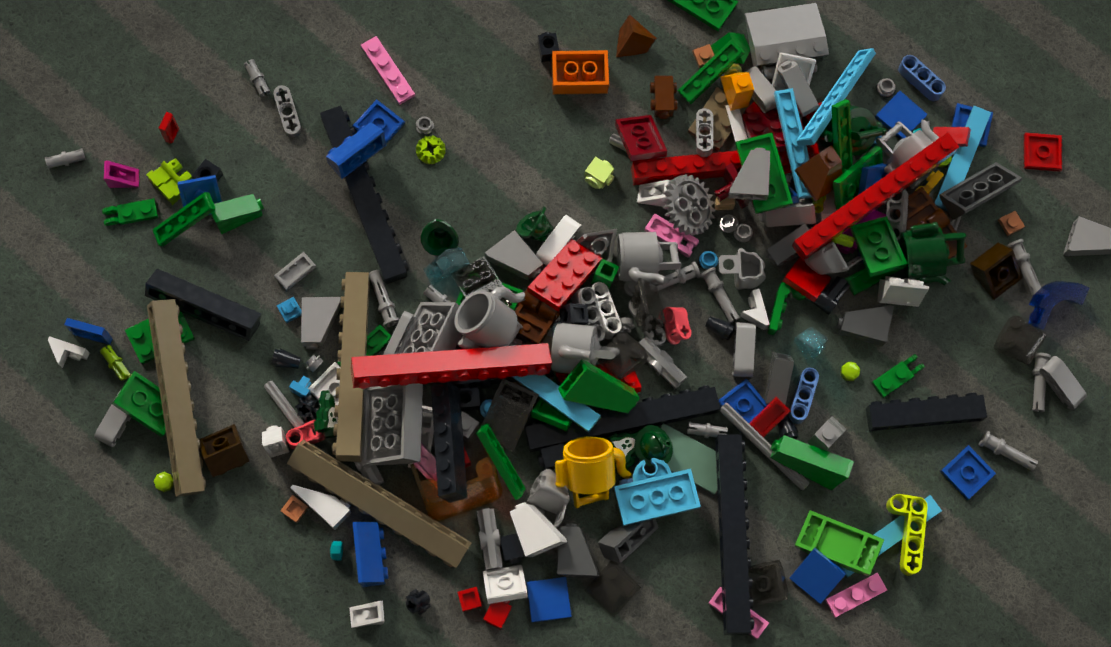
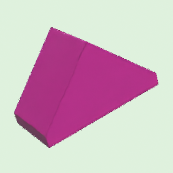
(120, 175)

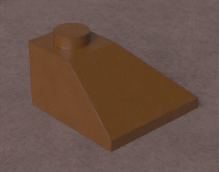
(820, 172)

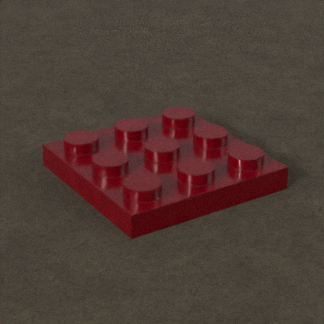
(764, 123)

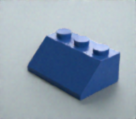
(356, 149)
(369, 553)

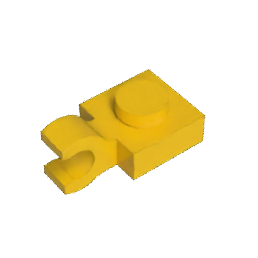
(933, 180)

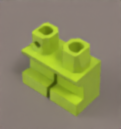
(167, 180)

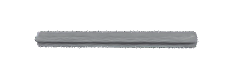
(736, 419)

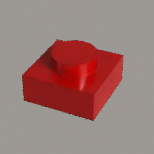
(469, 599)

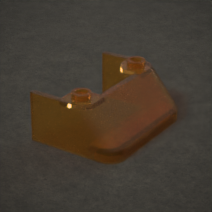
(480, 491)

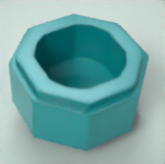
(336, 550)

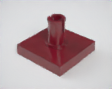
(729, 176)

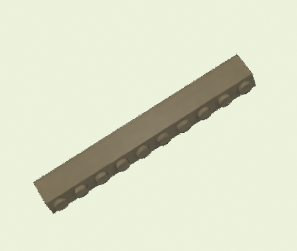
(354, 344)
(175, 398)
(379, 503)

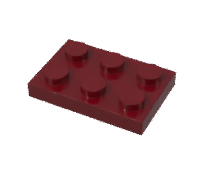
(641, 138)

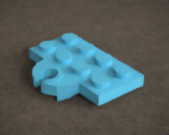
(656, 493)

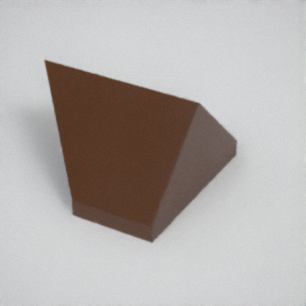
(633, 38)

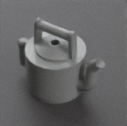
(907, 147)
(642, 257)
(488, 320)
(575, 343)

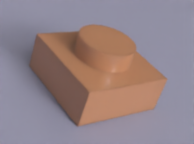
(703, 55)
(1011, 223)
(294, 509)

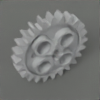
(688, 205)

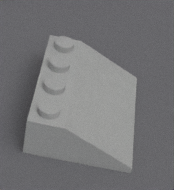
(786, 30)
(431, 329)
(392, 425)

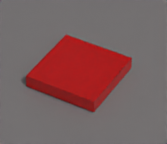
(1043, 152)
(806, 280)

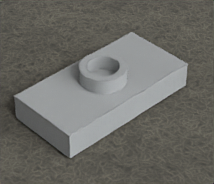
(295, 271)

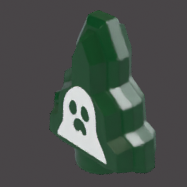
(326, 415)
(625, 442)

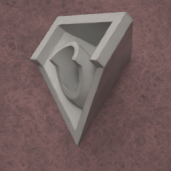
(600, 243)

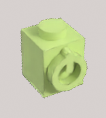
(599, 173)

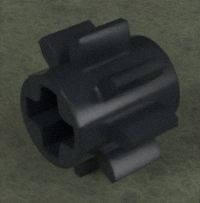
(305, 405)
(418, 602)

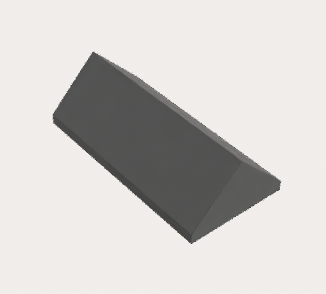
(978, 189)

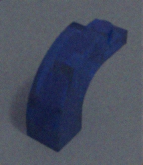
(1050, 295)

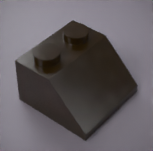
(996, 269)
(223, 450)

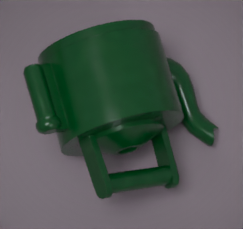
(863, 131)
(928, 252)

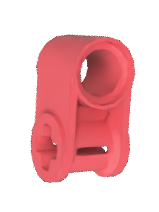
(676, 324)
(306, 433)

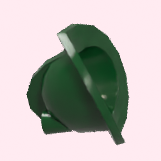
(535, 226)
(438, 237)
(653, 443)

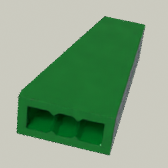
(597, 388)
(812, 462)

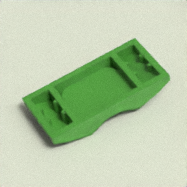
(840, 543)

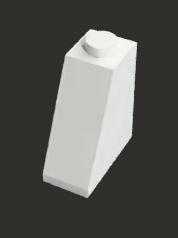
(535, 530)

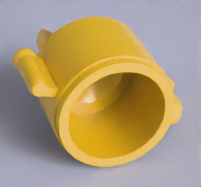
(590, 468)

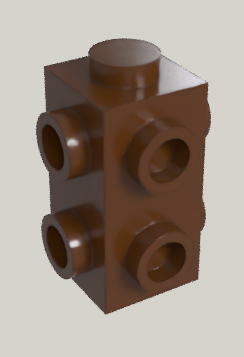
(663, 93)

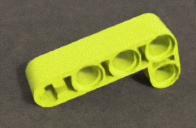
(908, 534)

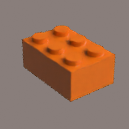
(580, 72)

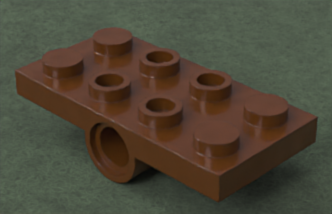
(924, 211)
(535, 318)

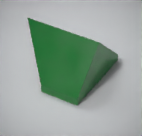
(739, 39)

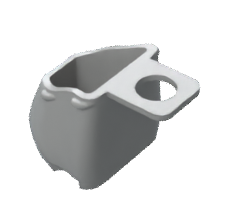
(829, 260)
(747, 269)
(549, 497)

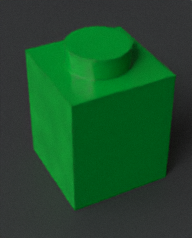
(605, 273)

